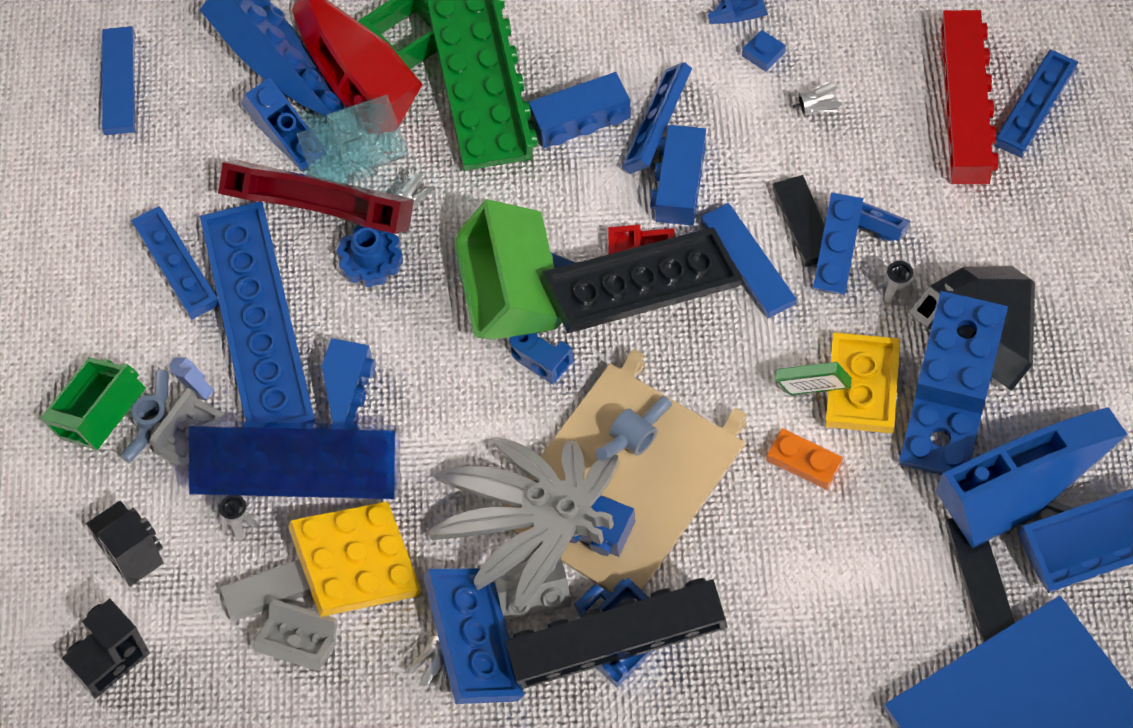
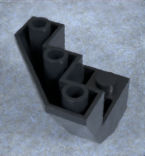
(997, 285)

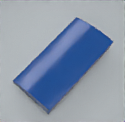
(1081, 541)

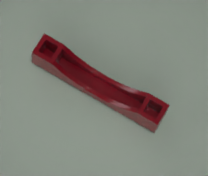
(287, 188)

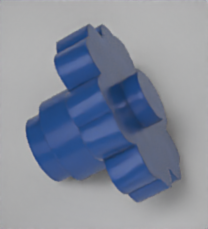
(369, 256)

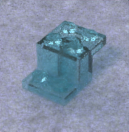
(353, 142)

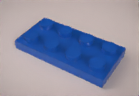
(472, 637)

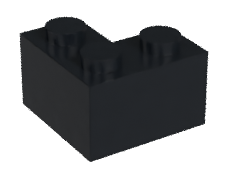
(127, 541)
(108, 650)

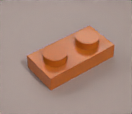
(804, 459)

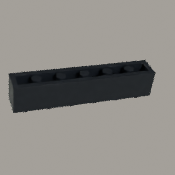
(616, 633)

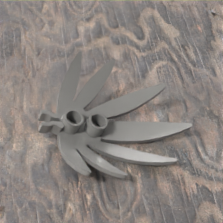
(550, 505)

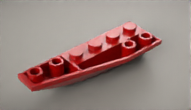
(354, 58)

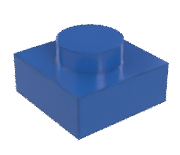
(763, 50)

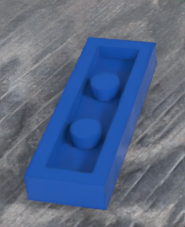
(838, 243)

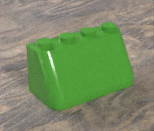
(501, 266)

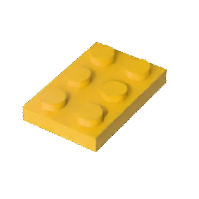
(873, 390)

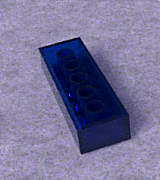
(294, 459)

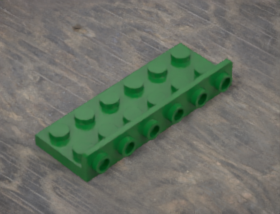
(482, 82)

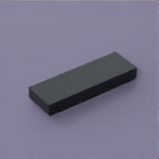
(801, 217)

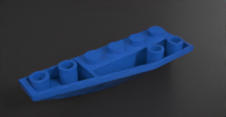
(272, 49)
(1025, 474)

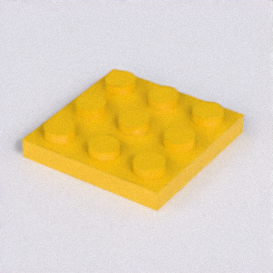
(354, 558)

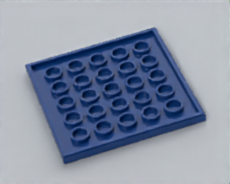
(1027, 676)

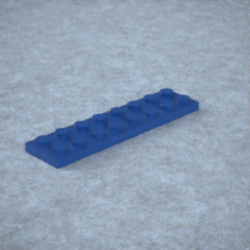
(256, 316)

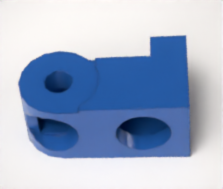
(541, 356)

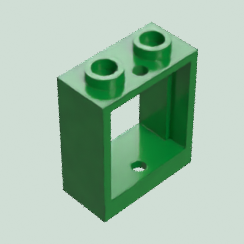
(393, 13)
(93, 402)

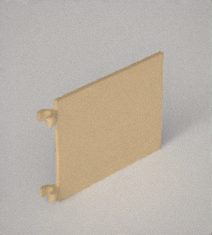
(661, 484)

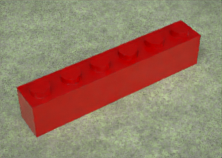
(967, 97)

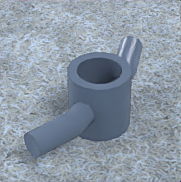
(144, 408)
(633, 430)

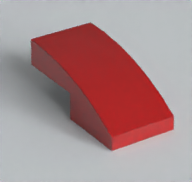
(632, 236)

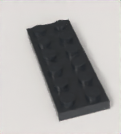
(640, 279)

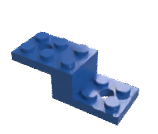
(953, 383)

